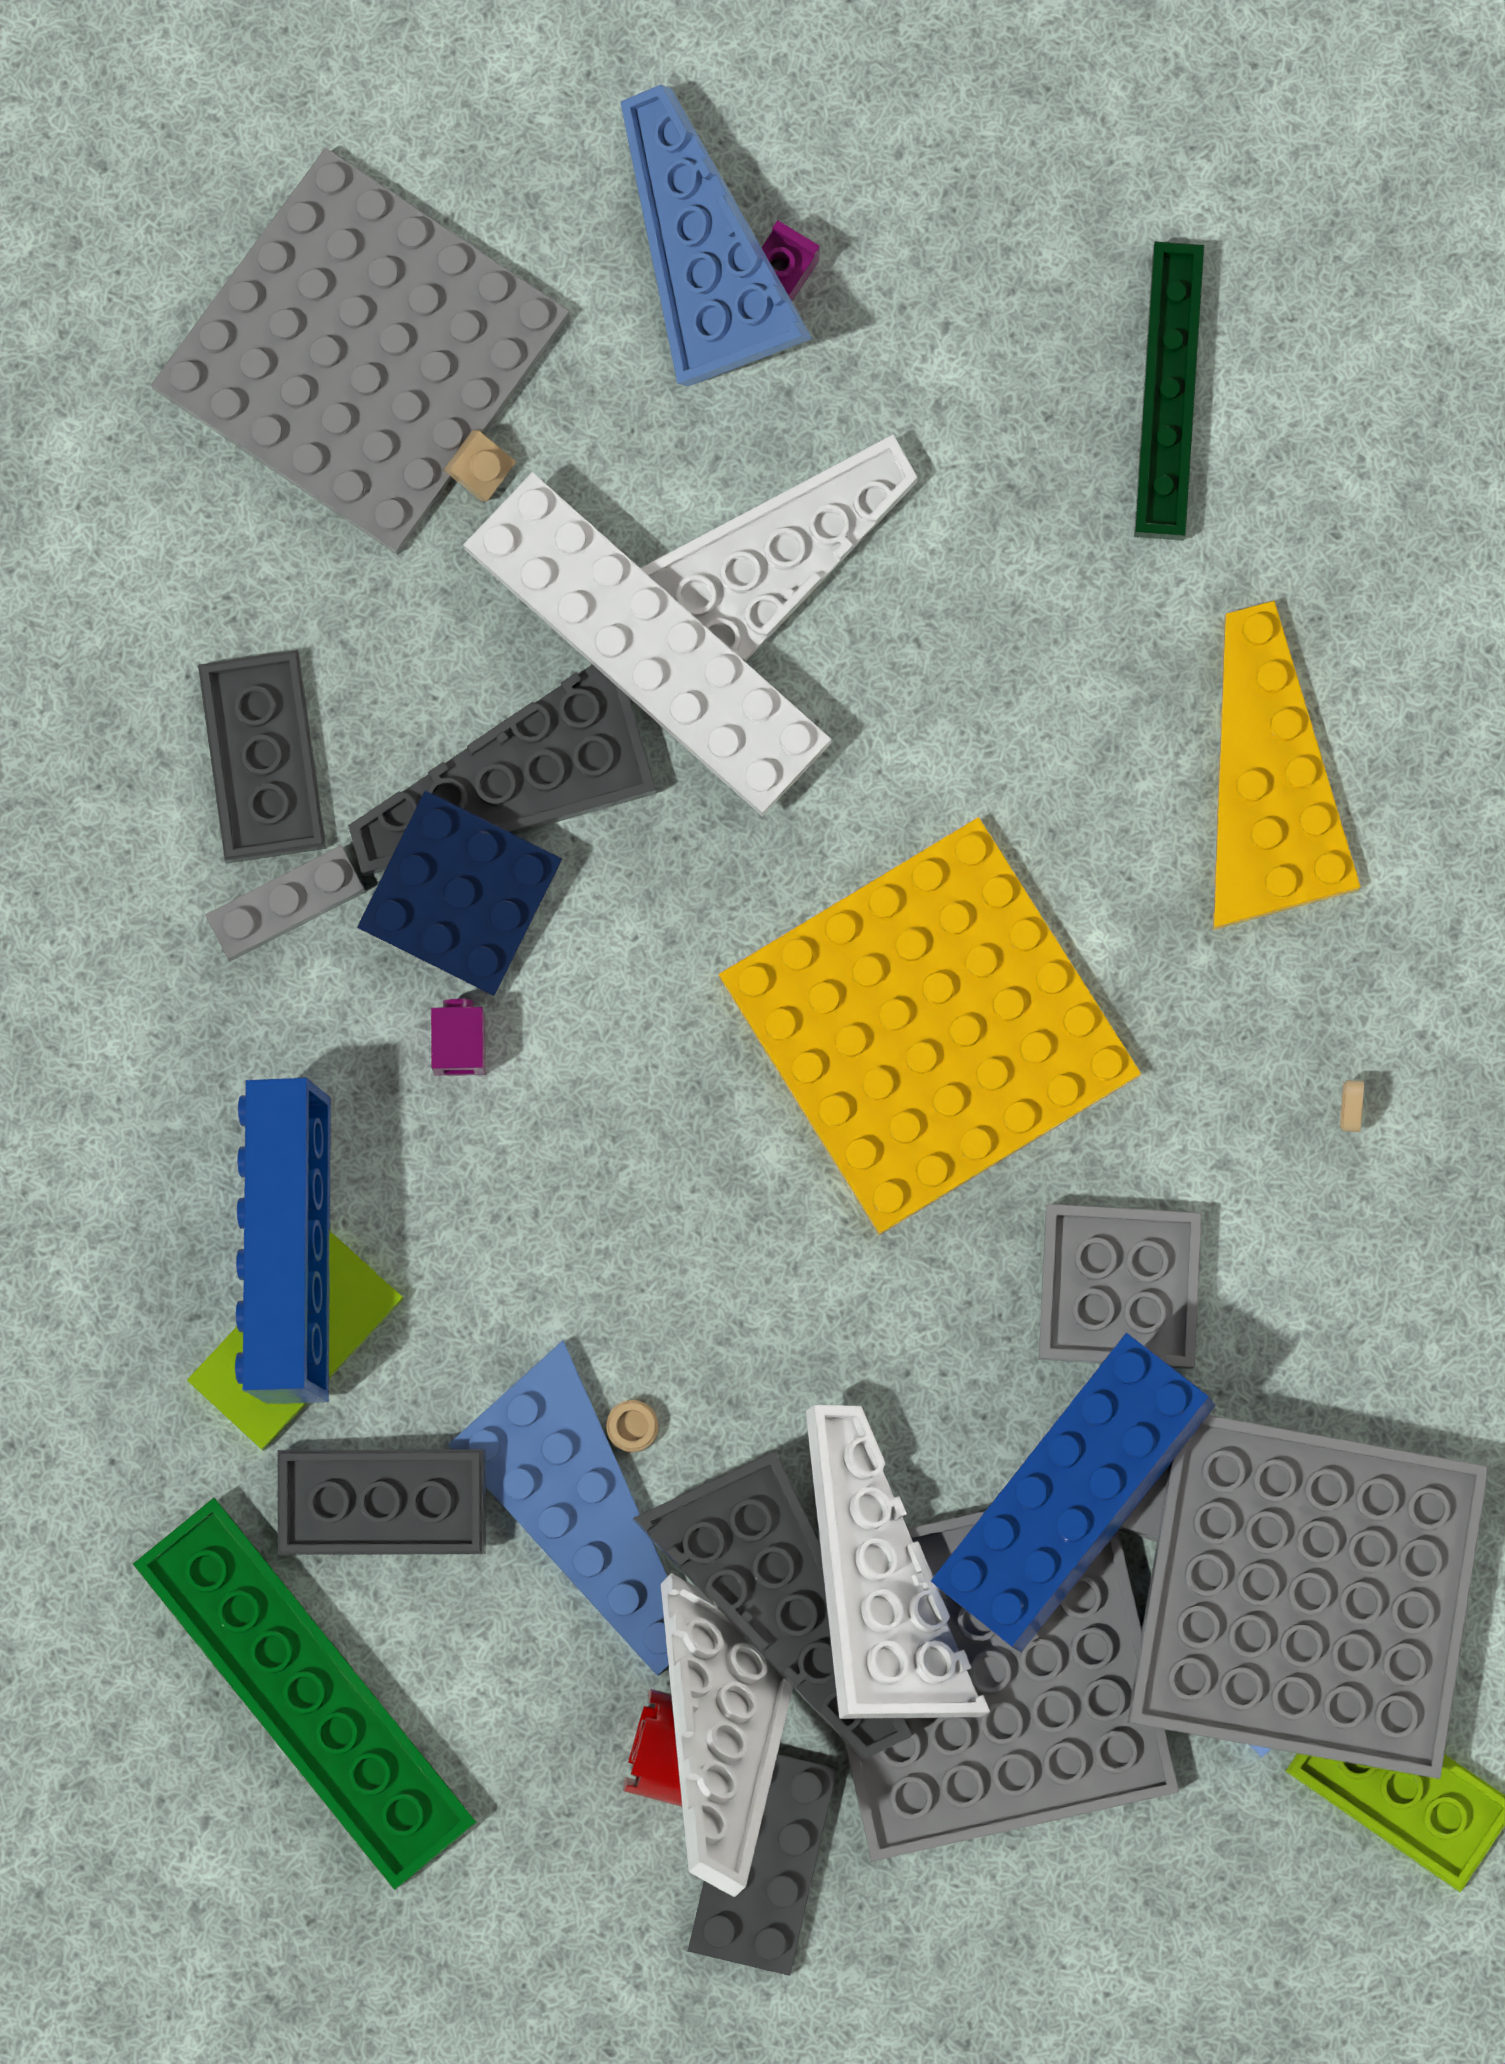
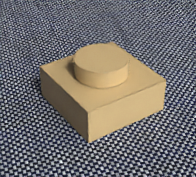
(479, 465)

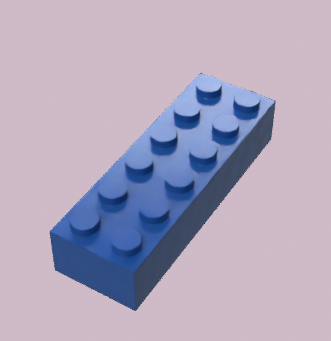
(284, 1241)
(1073, 1492)

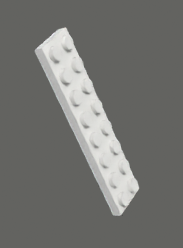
(647, 644)

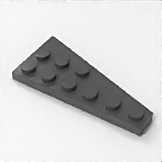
(536, 768)
(763, 1570)

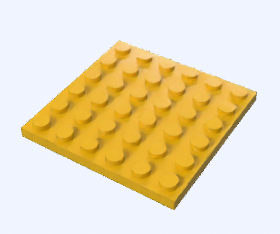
(929, 1025)

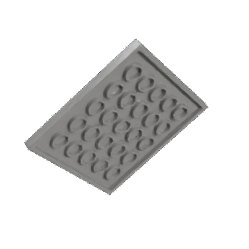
(360, 350)
(1309, 1596)
(1053, 1727)

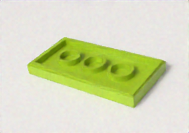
(356, 1309)
(1433, 1821)

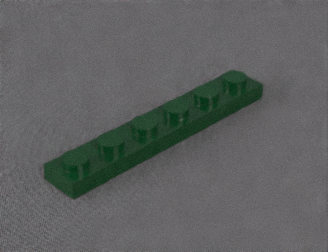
(1169, 391)

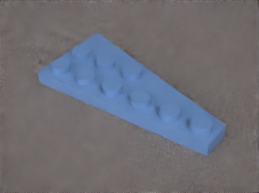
(709, 269)
(570, 1496)

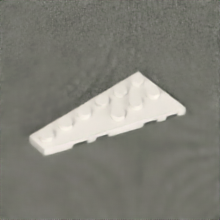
(771, 558)
(882, 1608)
(726, 1733)

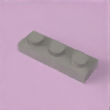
(285, 903)

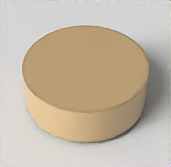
(1352, 1106)
(632, 1426)

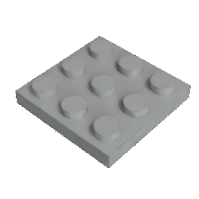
(1119, 1275)

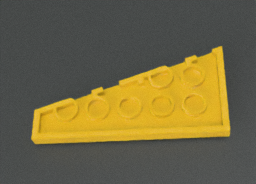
(1275, 806)

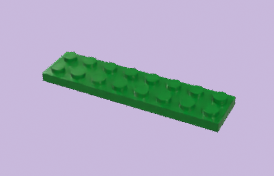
(305, 1693)

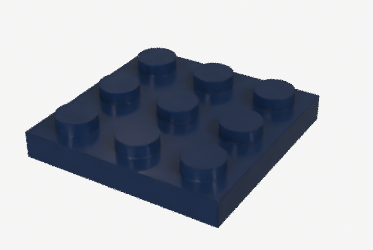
(459, 893)

